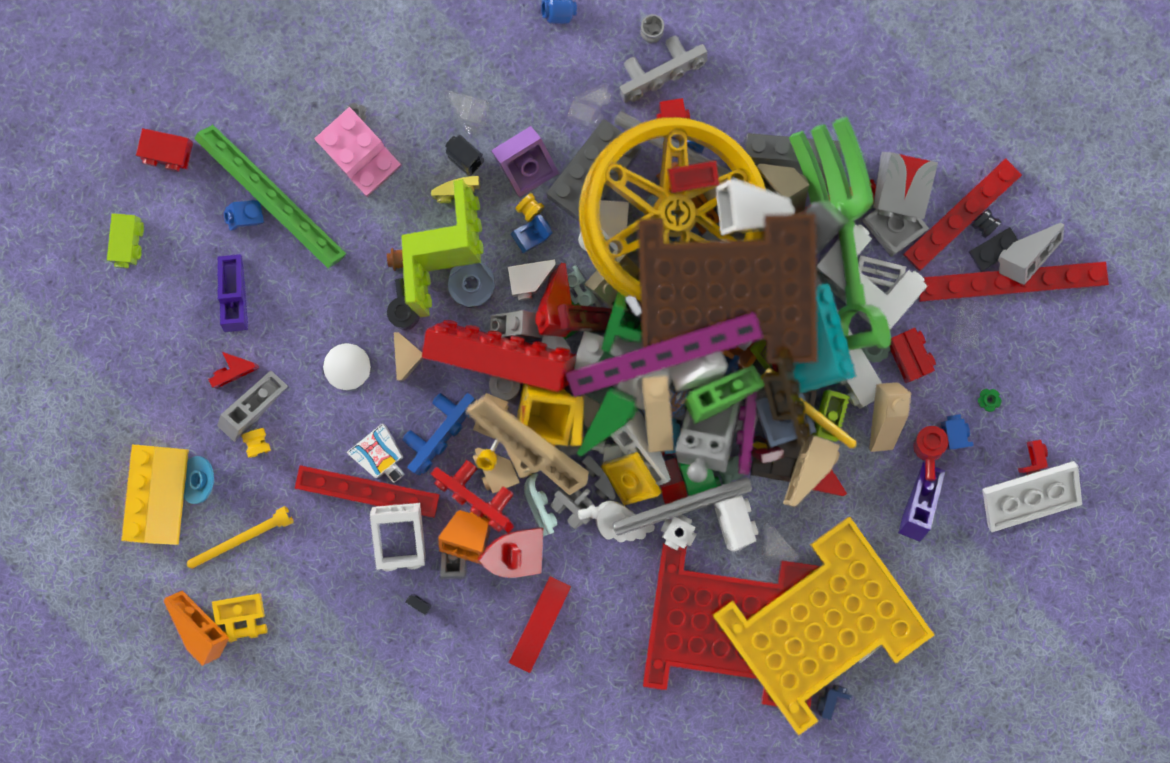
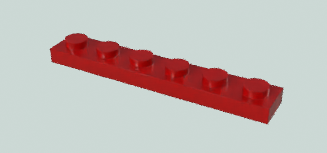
(962, 214)
(364, 490)

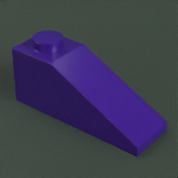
(921, 505)

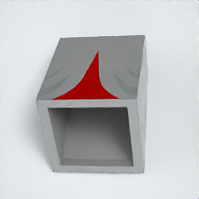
(904, 185)

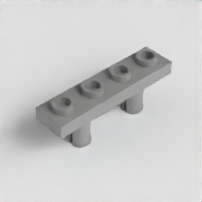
(655, 79)

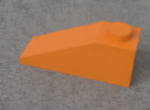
(198, 632)

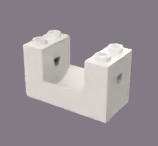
(892, 303)

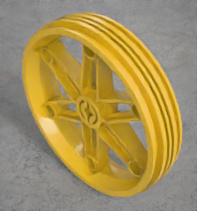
(680, 203)

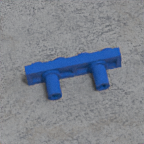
(437, 443)

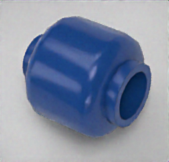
(558, 11)

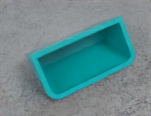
(833, 355)

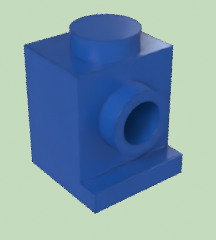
(957, 432)

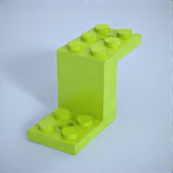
(441, 249)

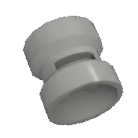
(652, 23)

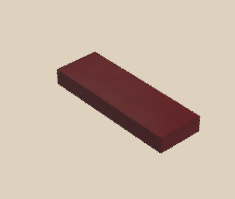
(584, 318)

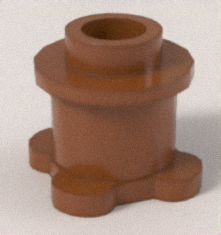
(395, 259)

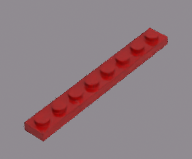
(994, 283)

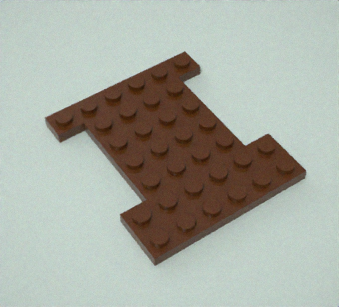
(718, 281)

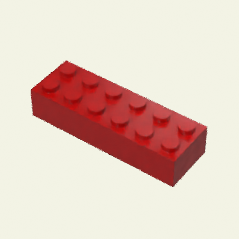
(499, 355)

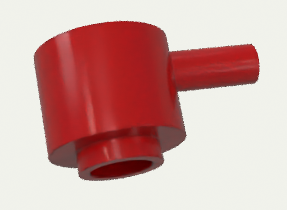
(930, 446)

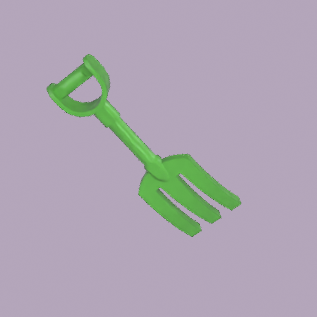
(852, 209)

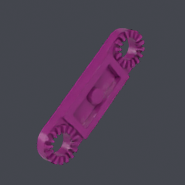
(745, 435)

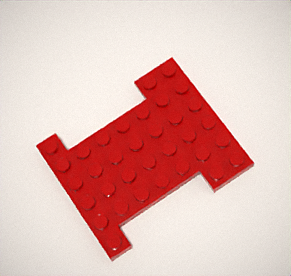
(683, 619)

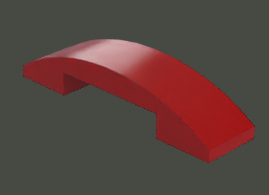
(540, 624)

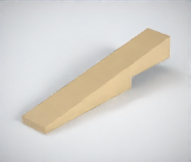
(529, 446)

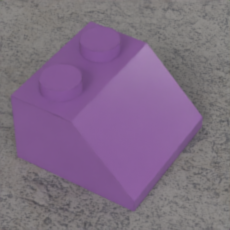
(525, 161)

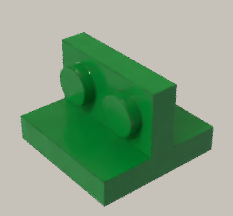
(621, 324)

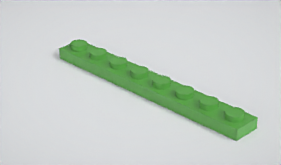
(270, 196)

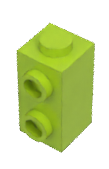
(124, 240)

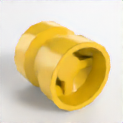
(256, 442)

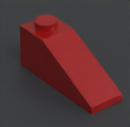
(555, 294)

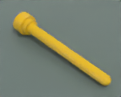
(824, 422)
(279, 519)

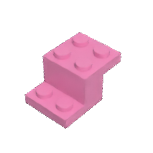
(358, 151)

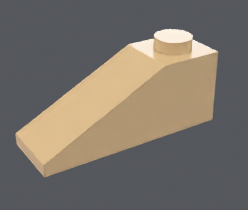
(657, 413)
(889, 415)
(813, 463)

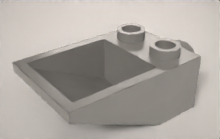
(707, 442)

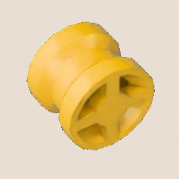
(529, 207)

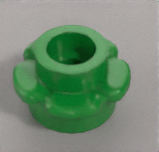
(983, 399)

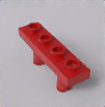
(462, 495)

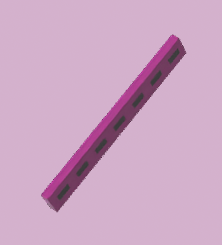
(664, 354)

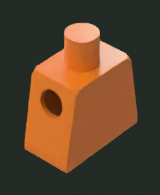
(465, 536)

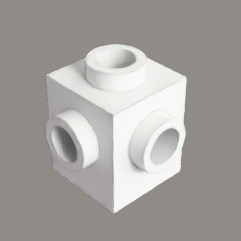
(669, 532)

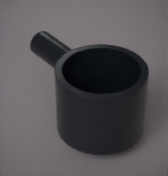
(399, 312)

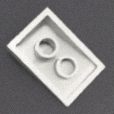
(735, 522)

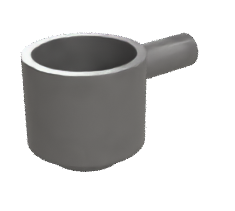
(504, 388)

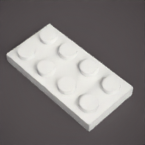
(1032, 496)

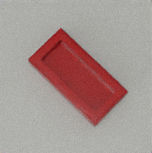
(693, 176)

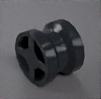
(986, 223)

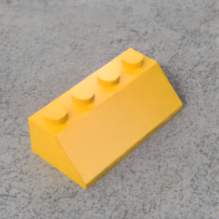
(155, 495)

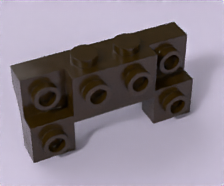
(783, 468)

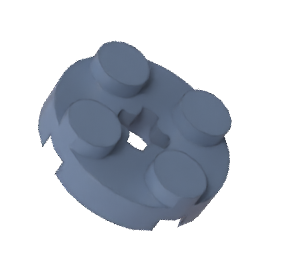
(470, 297)

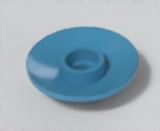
(198, 480)

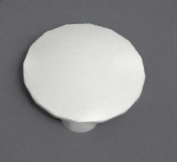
(347, 366)

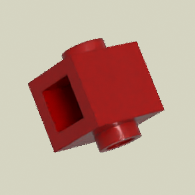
(673, 109)

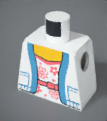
(379, 454)

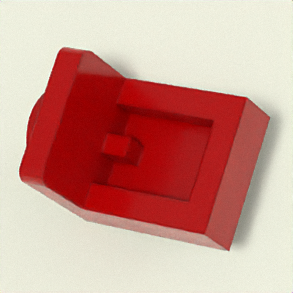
(1038, 454)

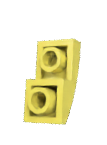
(445, 192)

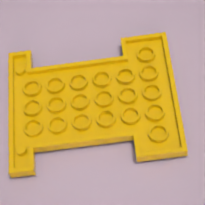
(825, 623)

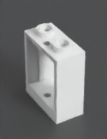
(393, 514)

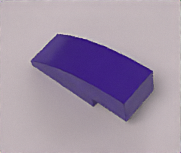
(232, 293)

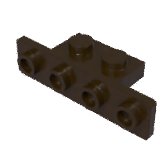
(784, 398)

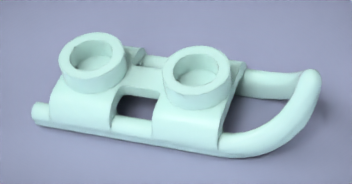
(584, 298)
(537, 501)

